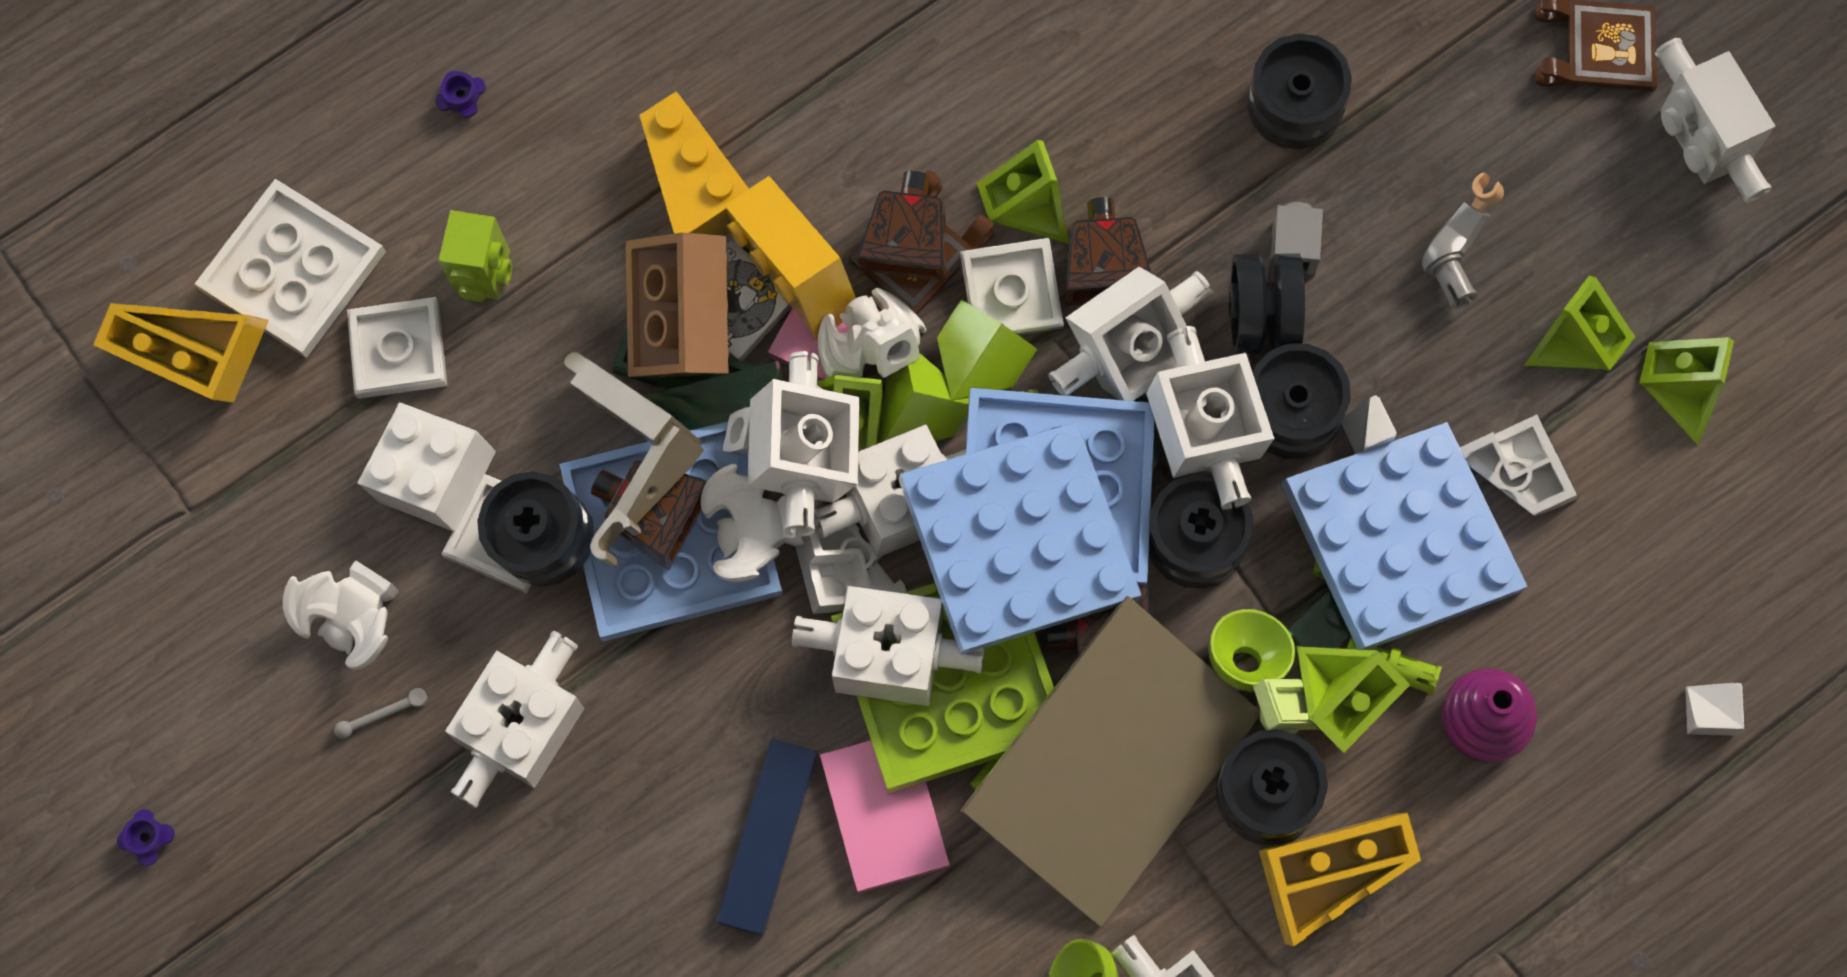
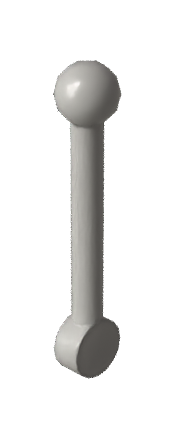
(416, 698)

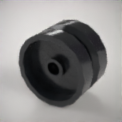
(1299, 91)
(1261, 303)
(1308, 377)
(535, 528)
(1191, 557)
(1279, 760)

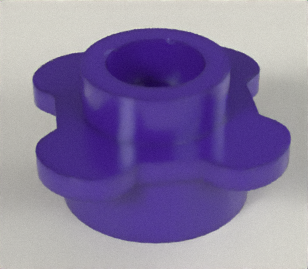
(454, 83)
(132, 834)

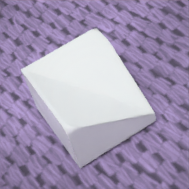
(1368, 426)
(1715, 709)

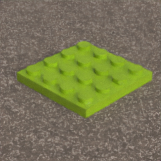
(968, 715)

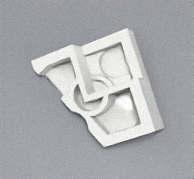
(1522, 466)
(840, 562)

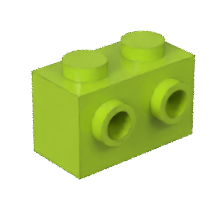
(475, 256)

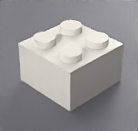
(427, 466)

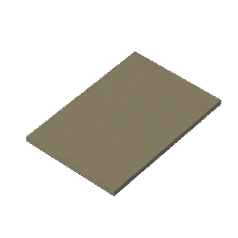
(1111, 761)

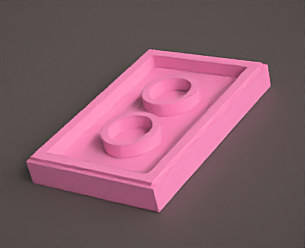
(883, 833)

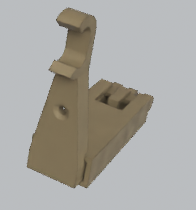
(668, 459)

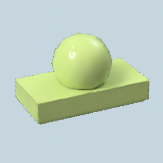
(1283, 705)

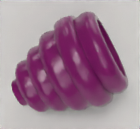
(1479, 725)

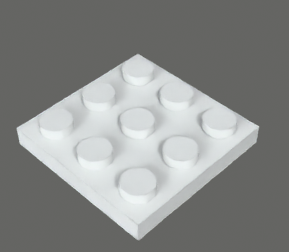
(291, 267)

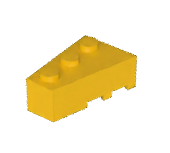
(689, 168)
(790, 253)
(185, 346)
(1333, 870)

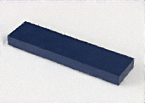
(767, 837)

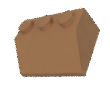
(677, 305)

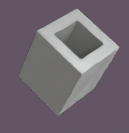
(1298, 230)

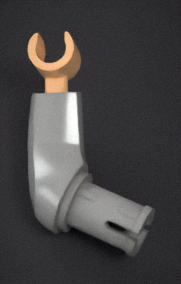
(1454, 240)

